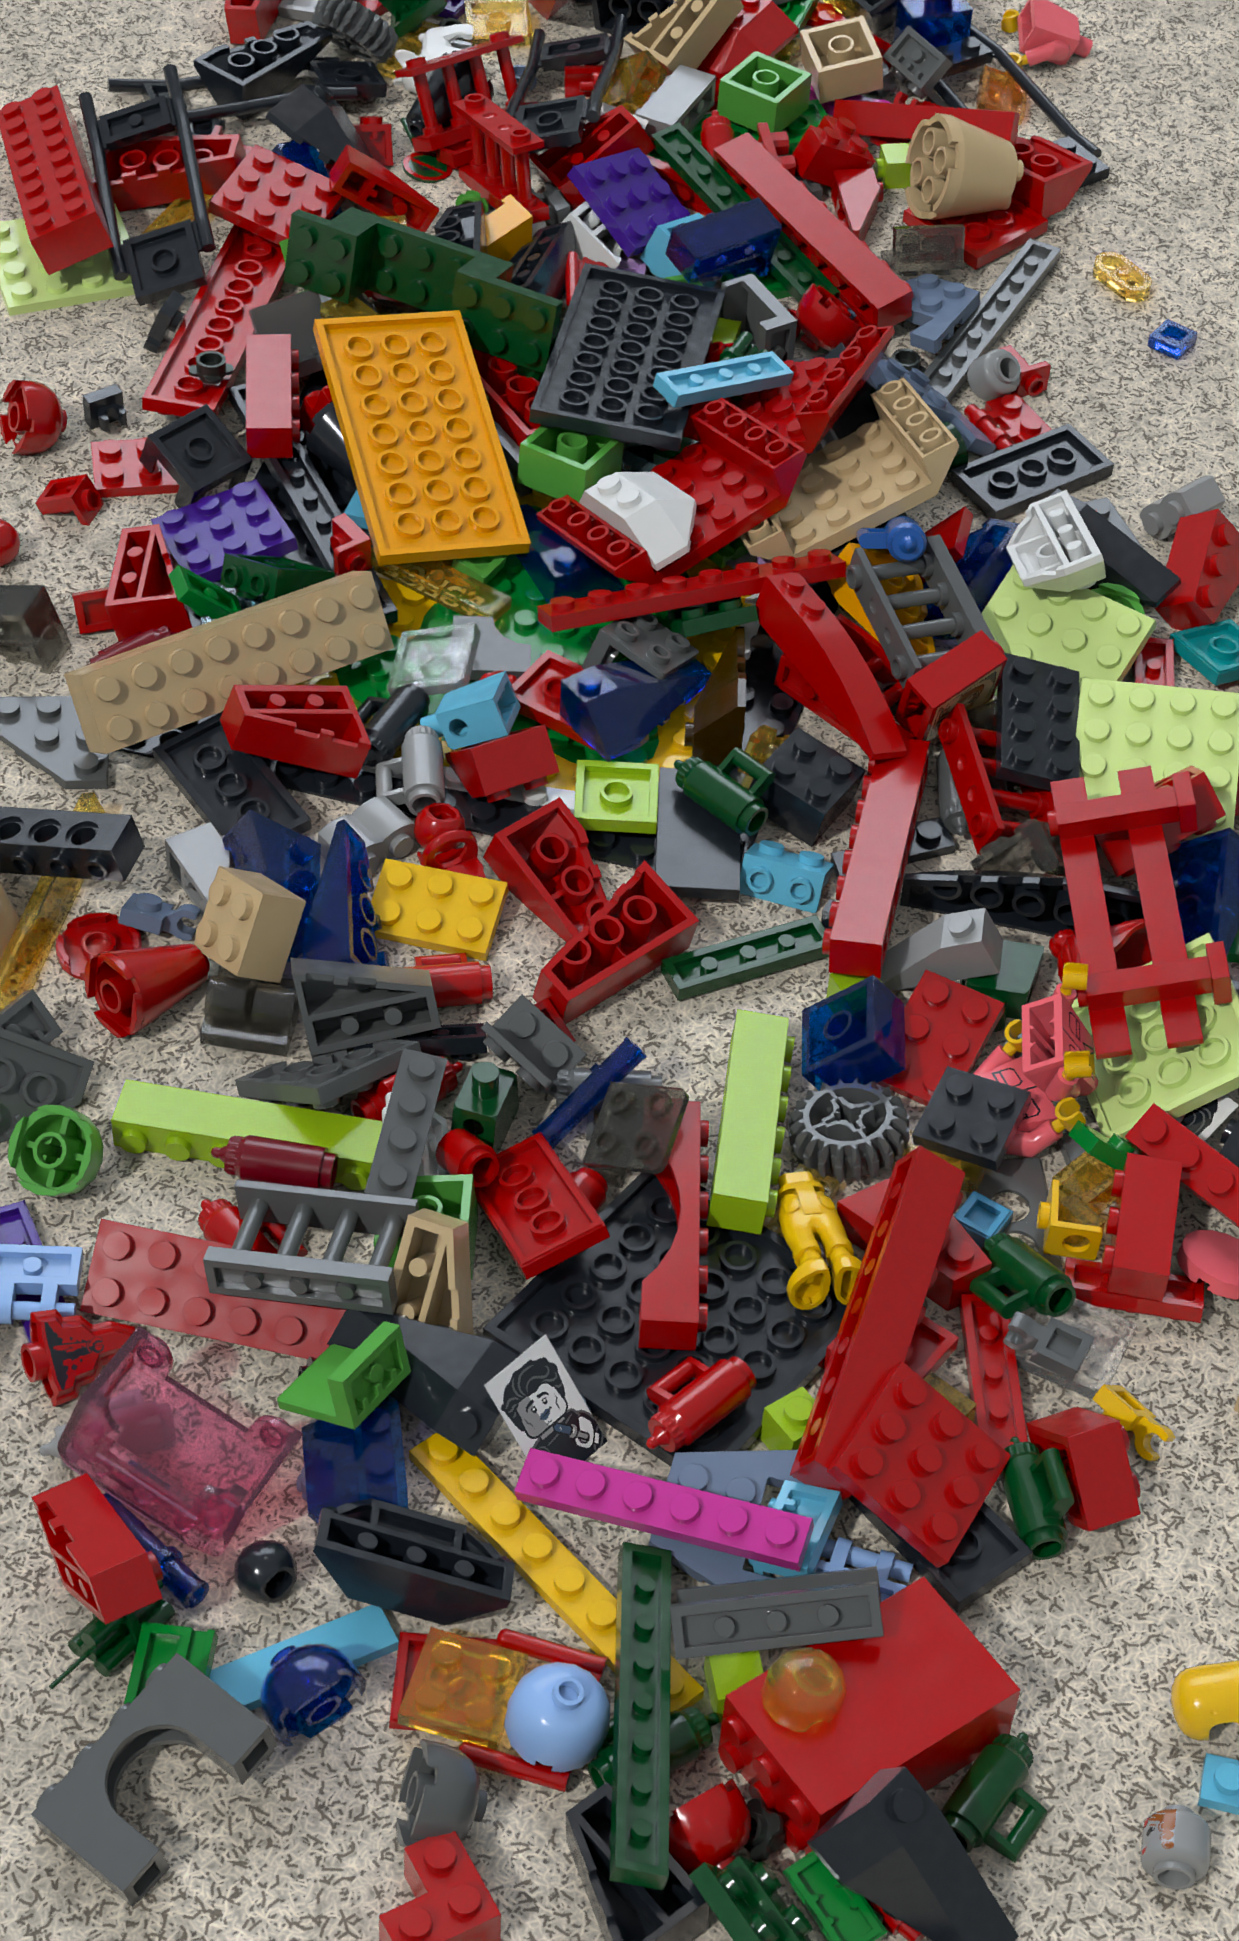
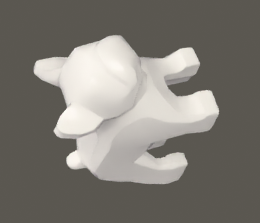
(434, 44)

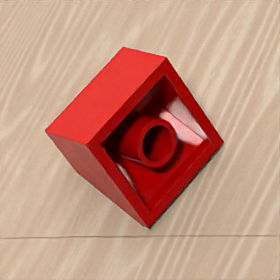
(505, 762)

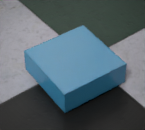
(983, 1217)

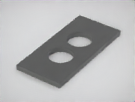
(1027, 1180)

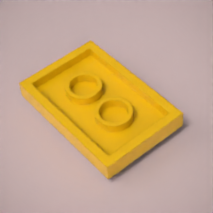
(438, 908)

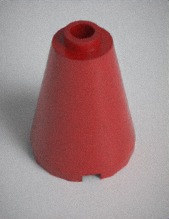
(142, 983)

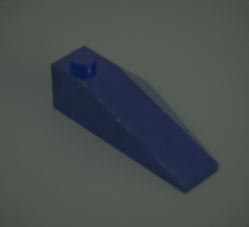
(1208, 886)
(342, 915)

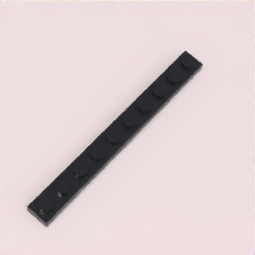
(308, 501)

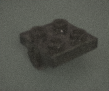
(250, 1014)

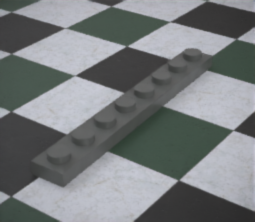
(992, 316)

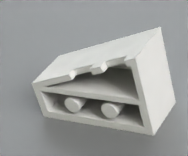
(592, 237)

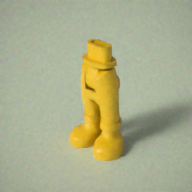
(810, 1217)

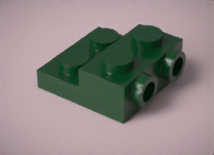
(268, 575)
(708, 617)
(748, 1902)

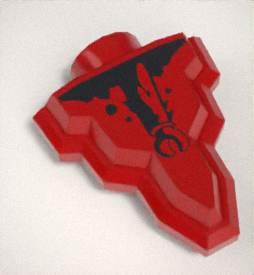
(69, 1352)

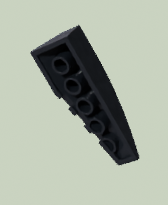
(1012, 898)

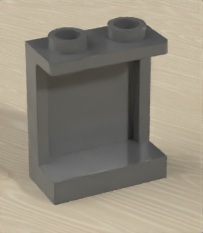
(760, 315)

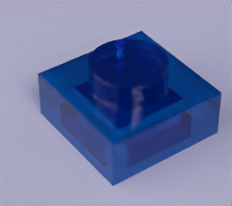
(1172, 339)

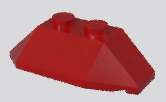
(758, 28)

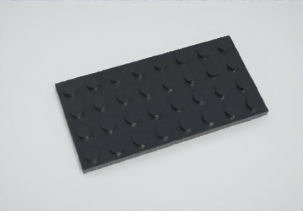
(613, 345)

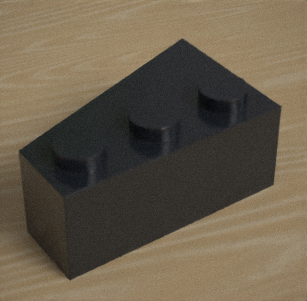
(625, 1909)

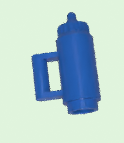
(900, 536)

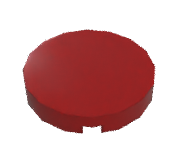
(81, 940)

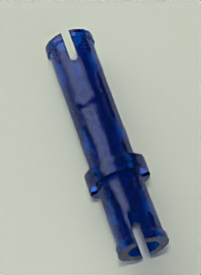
(590, 1092)
(176, 1574)

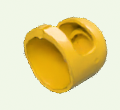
(1205, 1698)

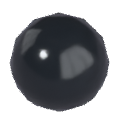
(265, 1571)

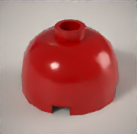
(825, 320)
(34, 414)
(710, 1828)

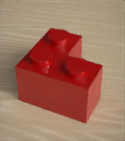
(830, 148)
(1095, 1464)
(448, 1894)

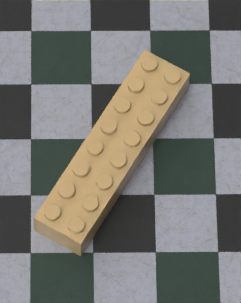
(195, 670)

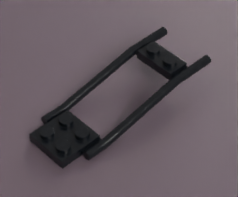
(979, 51)
(344, 78)
(563, 120)
(170, 255)

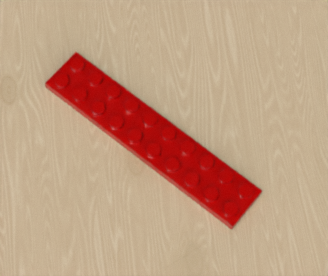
(241, 278)

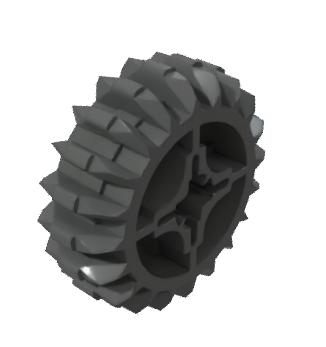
(356, 29)
(849, 1130)

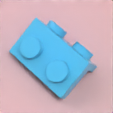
(784, 876)

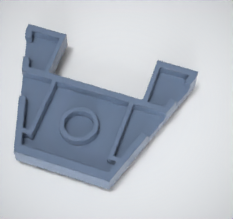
(937, 309)
(938, 403)
(732, 1475)

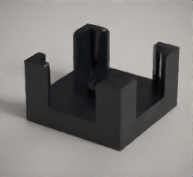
(197, 454)

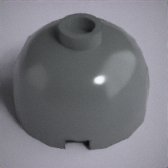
(439, 1793)

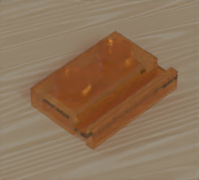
(1000, 92)

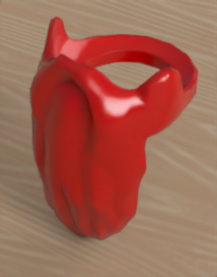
(456, 860)

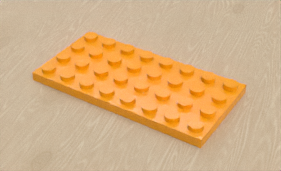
(420, 437)

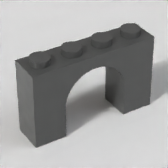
(173, 1708)

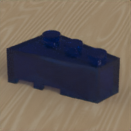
(725, 243)
(281, 856)

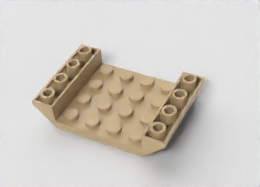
(861, 478)

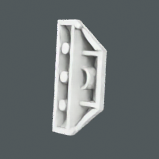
(646, 511)
(1055, 547)

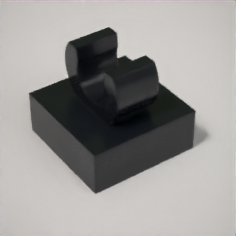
(104, 407)

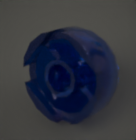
(308, 1690)

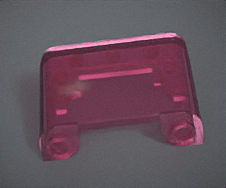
(171, 1449)

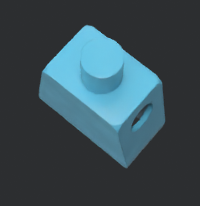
(475, 712)

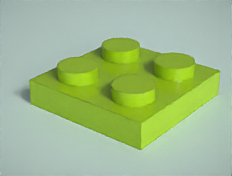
(617, 796)

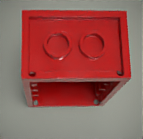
(912, 1700)

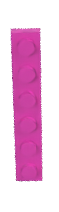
(665, 1509)

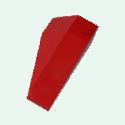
(549, 868)

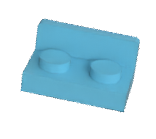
(808, 1501)

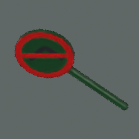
(424, 165)

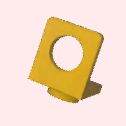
(1057, 1231)

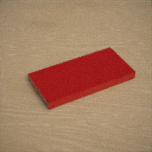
(538, 1208)

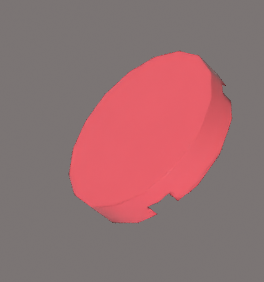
(1213, 1259)

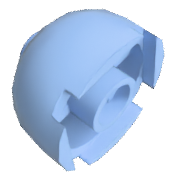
(558, 1716)

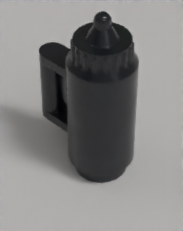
(392, 720)

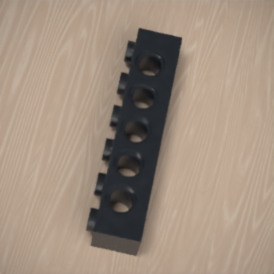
(68, 843)

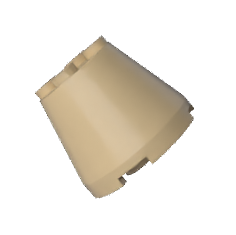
(959, 169)

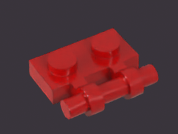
(1013, 416)

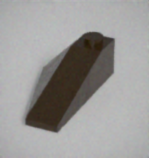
(721, 706)

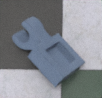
(152, 915)

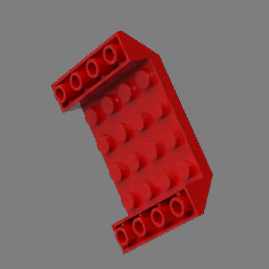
(816, 393)
(734, 473)

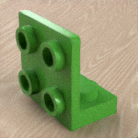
(349, 1382)

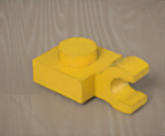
(1134, 1417)

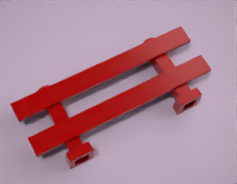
(1172, 976)

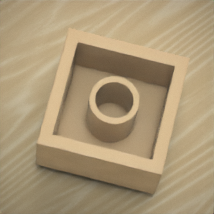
(842, 59)
(249, 924)

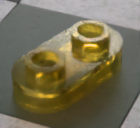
(1122, 276)

